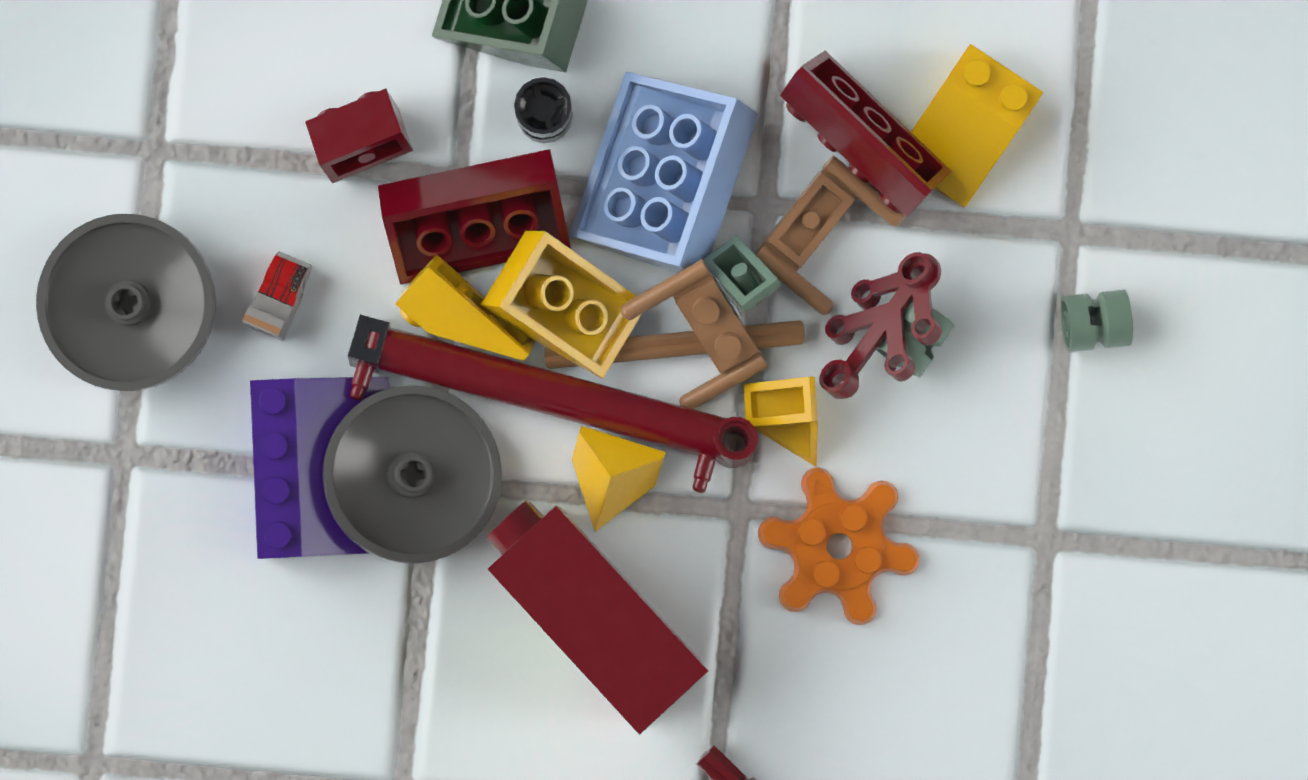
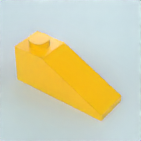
(452, 309)

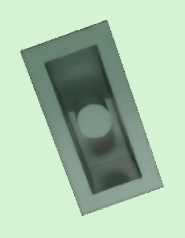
(741, 275)

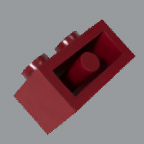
(358, 135)

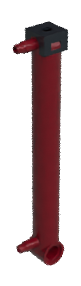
(548, 392)

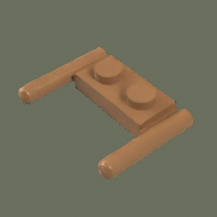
(811, 221)
(713, 323)

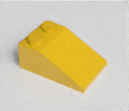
(974, 120)
(562, 302)

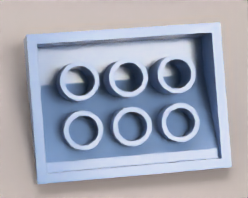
(664, 172)

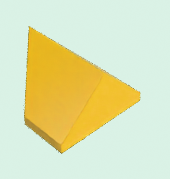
(785, 414)
(613, 472)

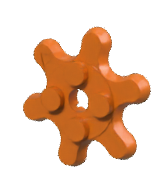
(807, 541)

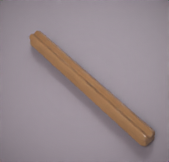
(688, 344)

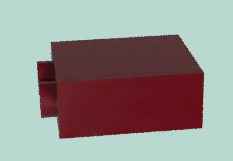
(593, 613)

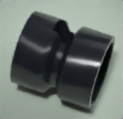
(543, 110)

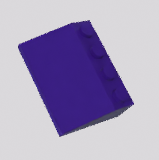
(289, 447)

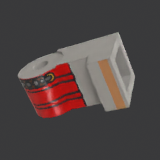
(278, 296)

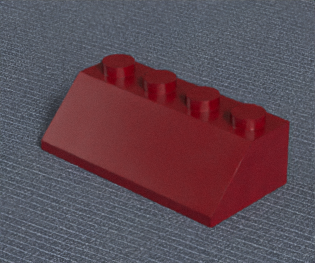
(864, 133)
(471, 213)

